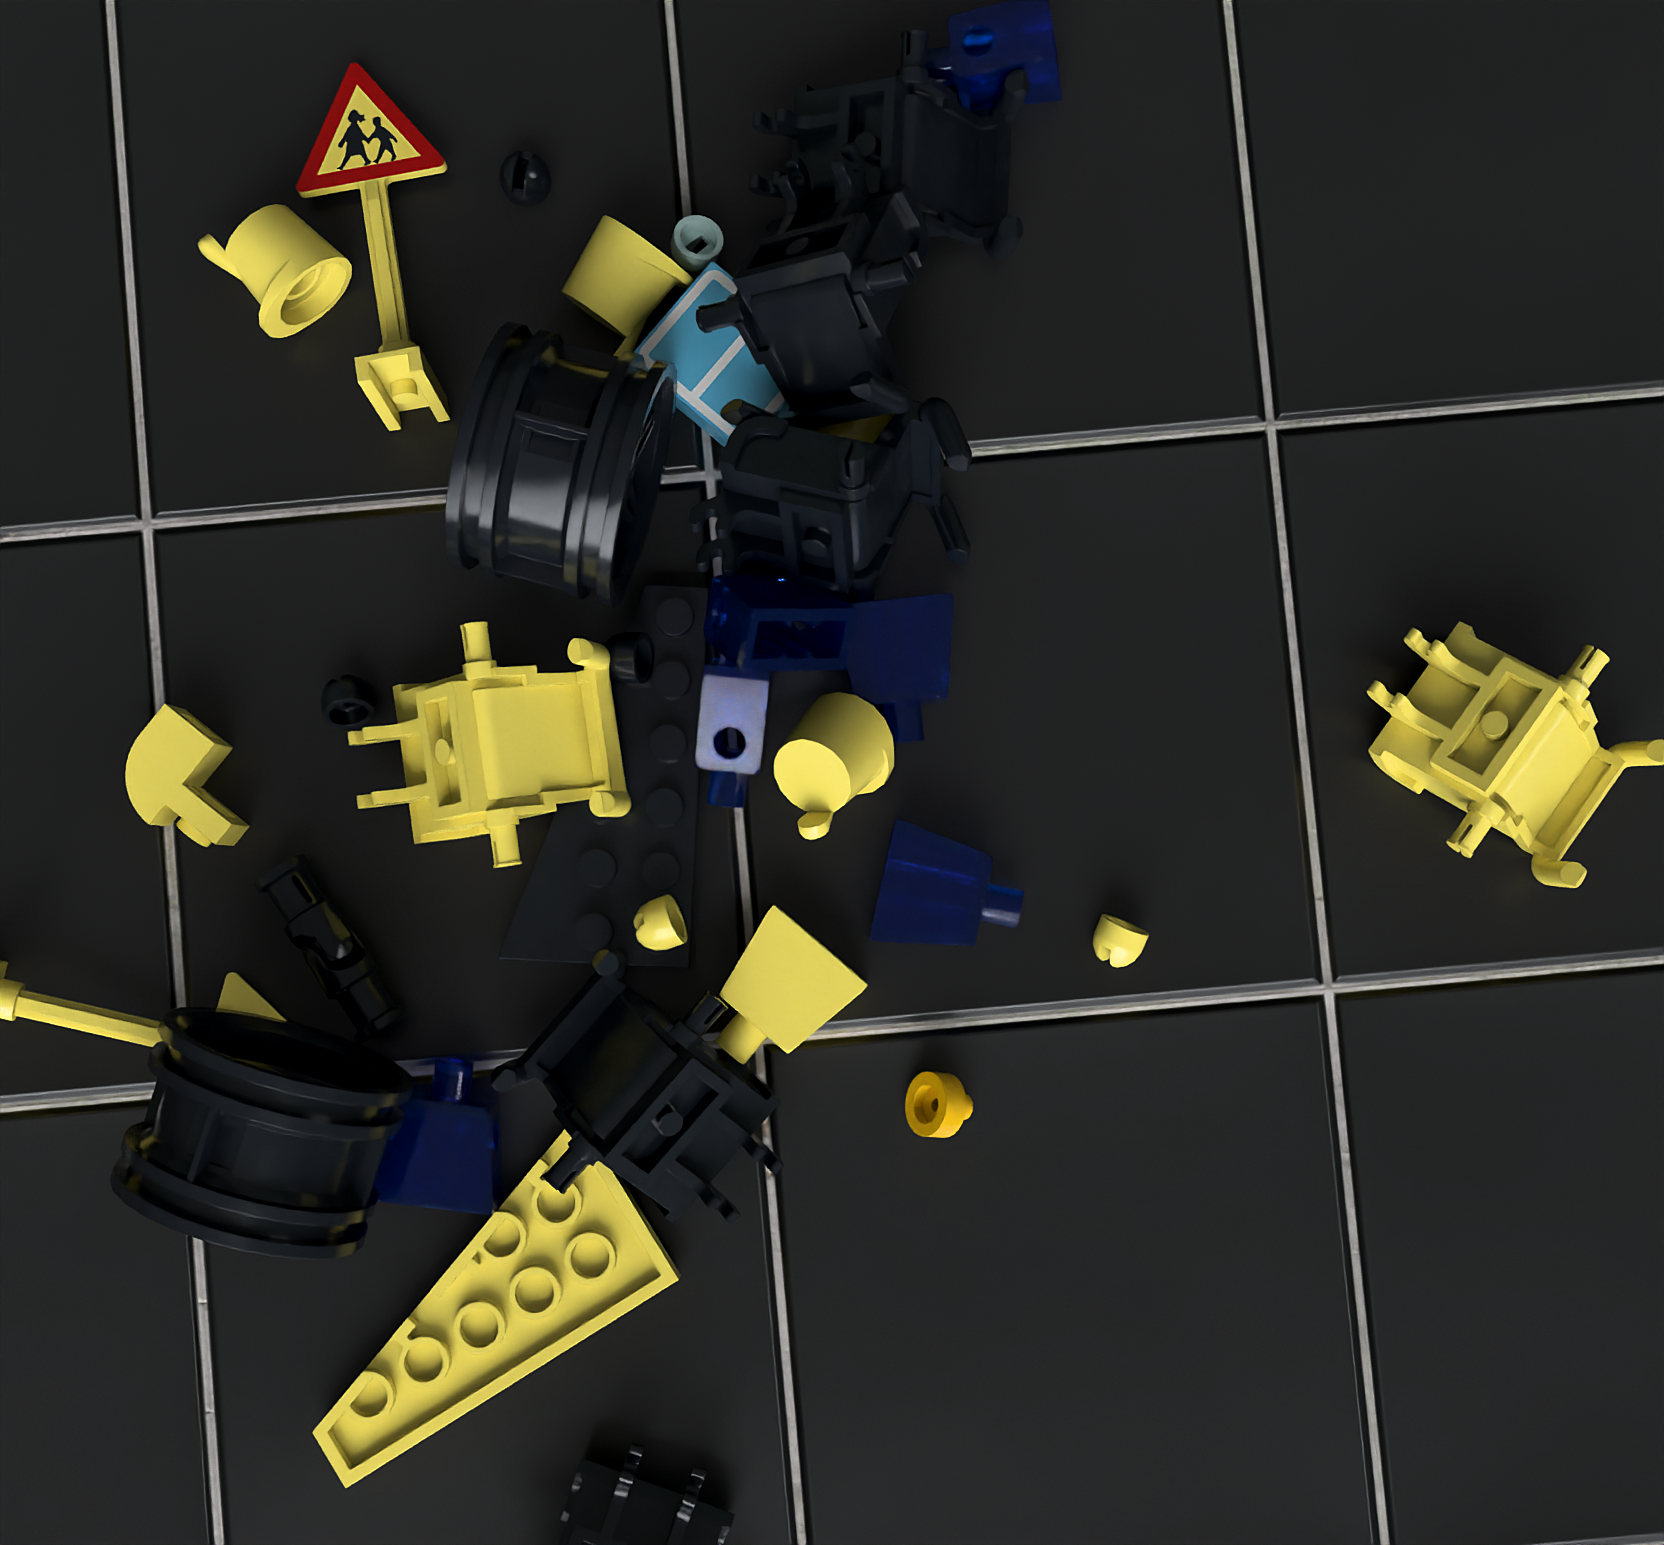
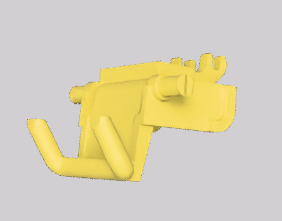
(503, 746)
(1505, 747)

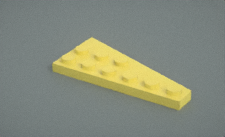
(514, 1299)

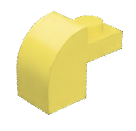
(168, 773)

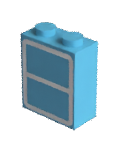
(709, 365)

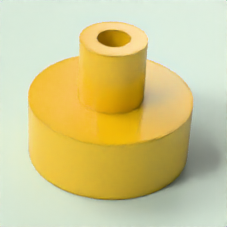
(937, 1104)

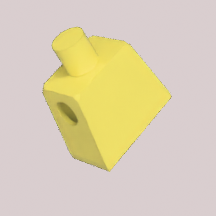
(784, 988)

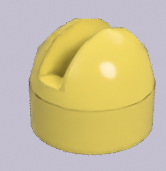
(660, 924)
(1118, 941)

